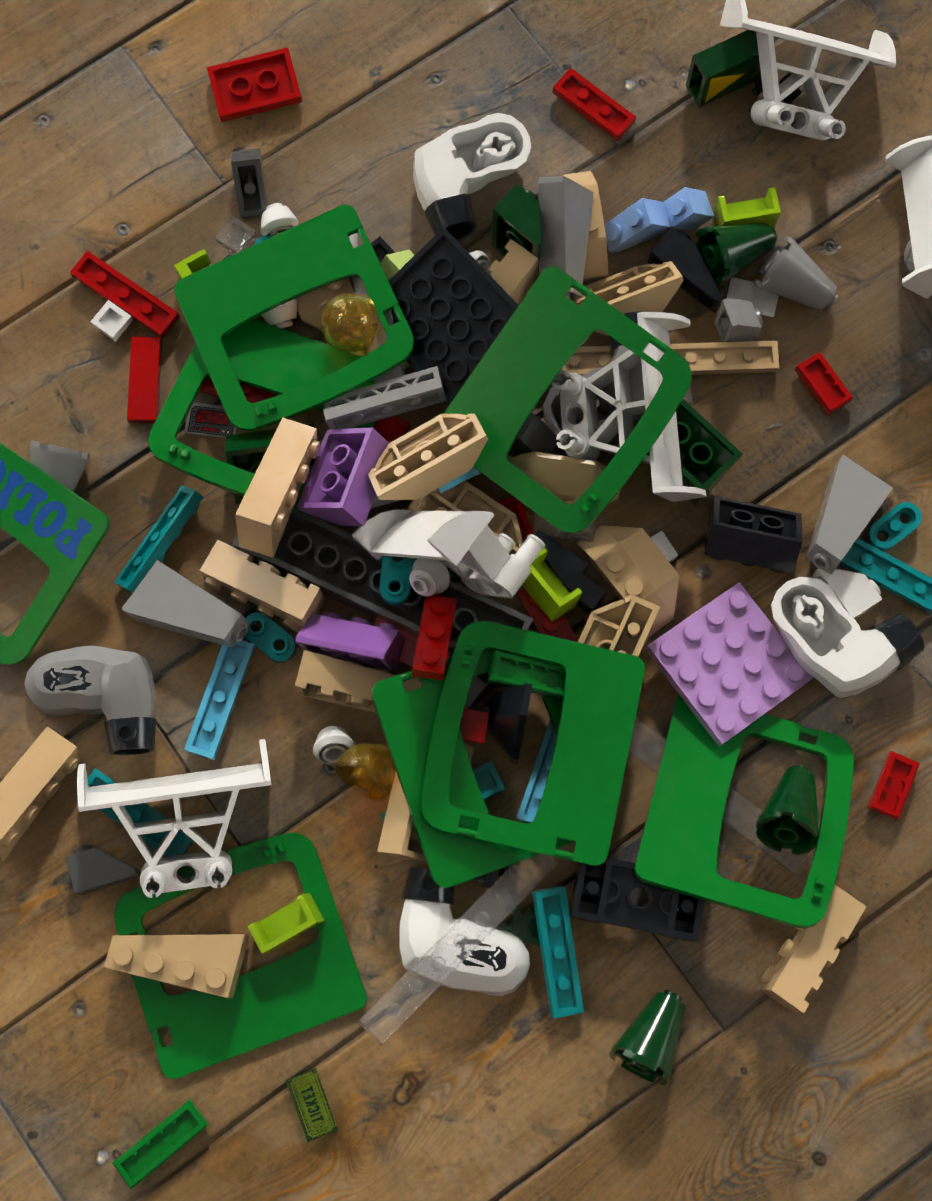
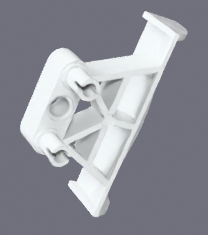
(778, 115)
(915, 164)
(587, 439)
(459, 541)
(158, 873)

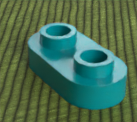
(892, 526)
(398, 573)
(269, 636)

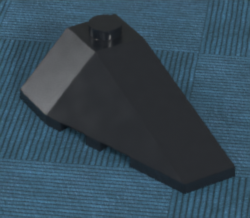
(508, 718)

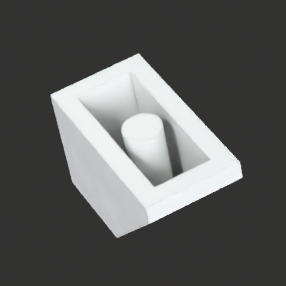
(852, 590)

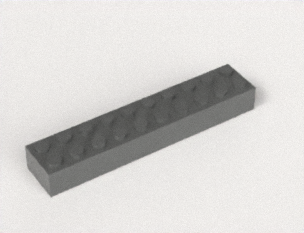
(351, 575)

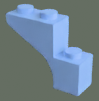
(652, 218)

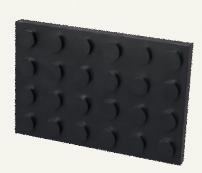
(450, 310)

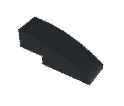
(571, 571)

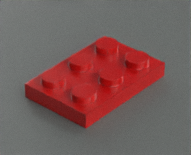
(254, 84)

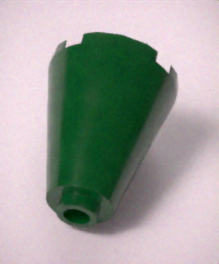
(734, 247)
(791, 813)
(652, 1038)

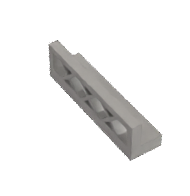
(388, 403)

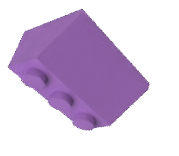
(339, 477)
(352, 640)

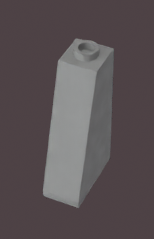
(564, 226)
(846, 509)
(182, 607)

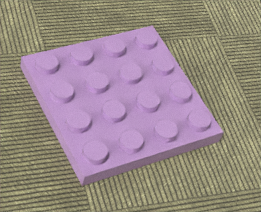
(728, 664)

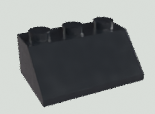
(754, 535)

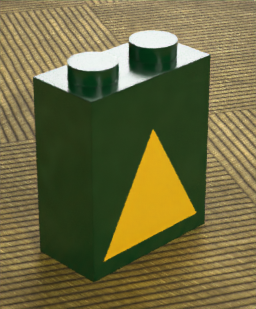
(723, 68)

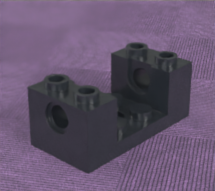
(604, 894)

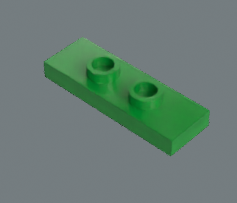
(516, 670)
(160, 1143)

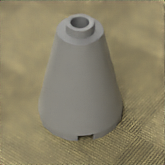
(796, 277)
(59, 462)

